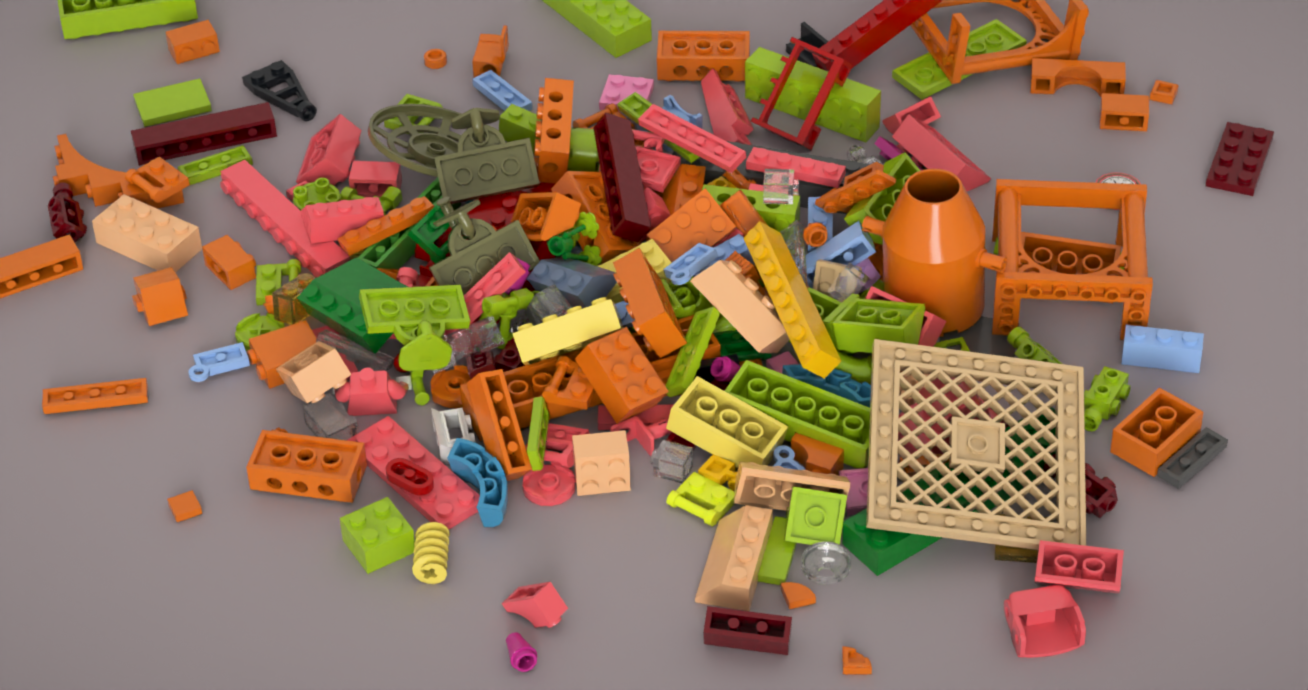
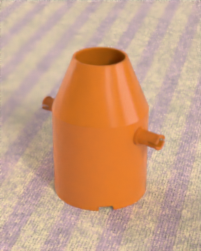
(936, 249)

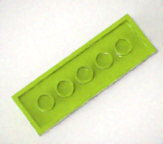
(925, 76)

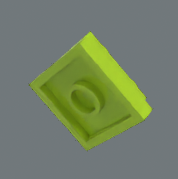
(814, 516)

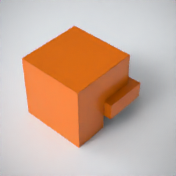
(160, 296)

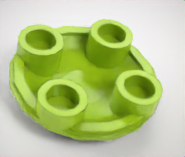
(315, 192)

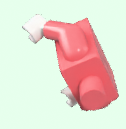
(372, 392)

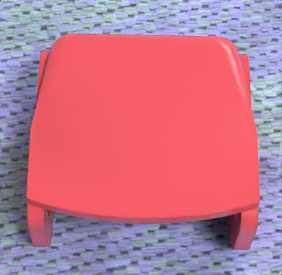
(1044, 621)

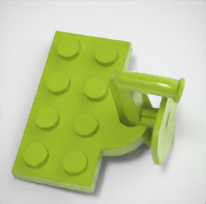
(419, 322)

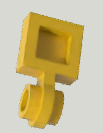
(719, 471)

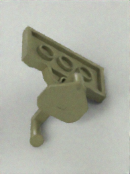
(482, 165)
(482, 251)

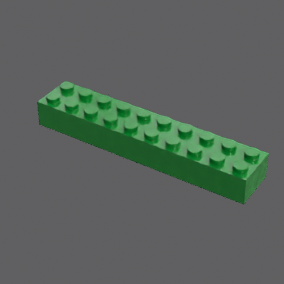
(886, 548)

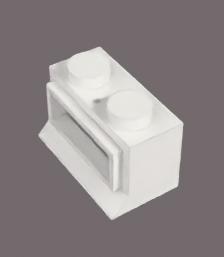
(449, 420)

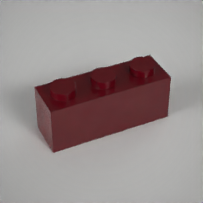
(747, 630)

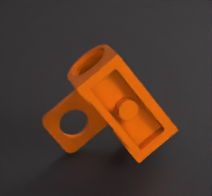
(490, 53)

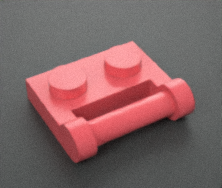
(560, 438)

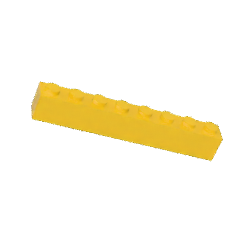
(792, 300)

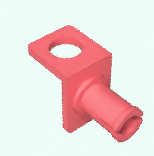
(643, 433)

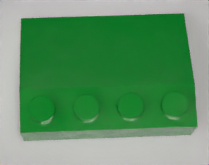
(336, 302)

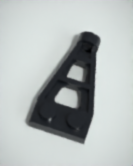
(278, 72)

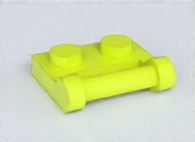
(706, 493)

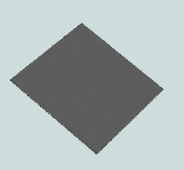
(980, 339)

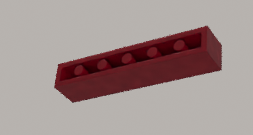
(204, 133)
(621, 177)

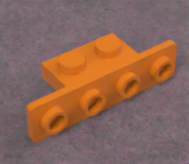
(856, 188)

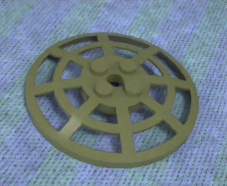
(421, 146)

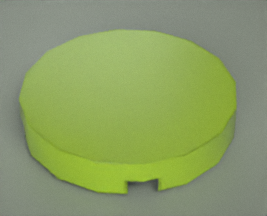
(254, 326)

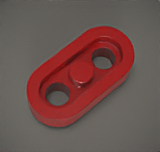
(409, 476)

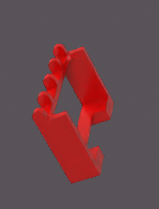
(809, 131)

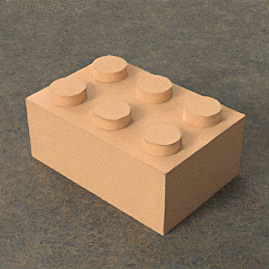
(314, 372)

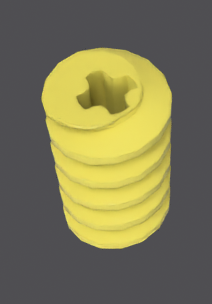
(431, 553)

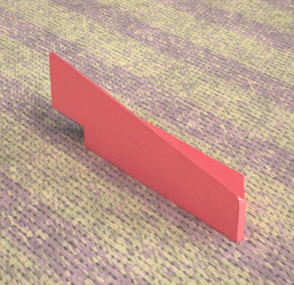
(725, 110)

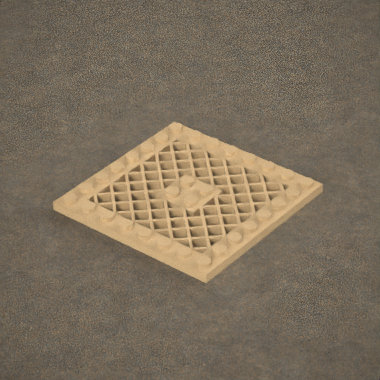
(975, 446)

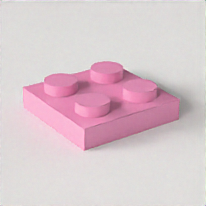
(620, 87)

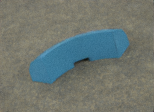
(836, 383)
(485, 472)

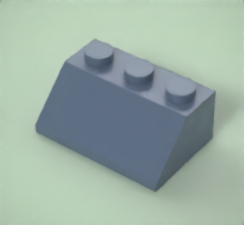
(575, 280)

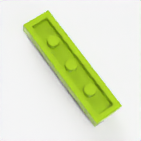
(691, 353)

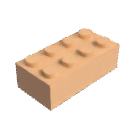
(147, 234)

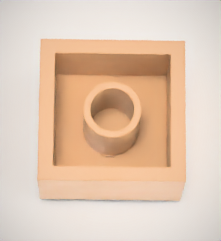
(601, 463)

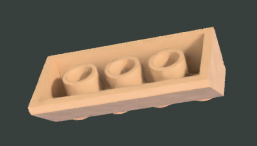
(743, 305)
(772, 485)
(735, 558)

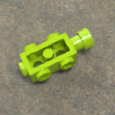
(1027, 348)
(1104, 397)

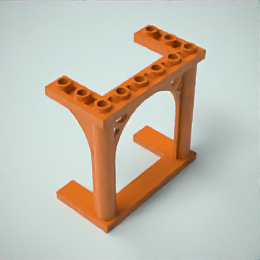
(950, 55)
(1130, 286)

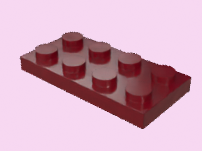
(1240, 158)

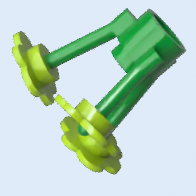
(566, 241)

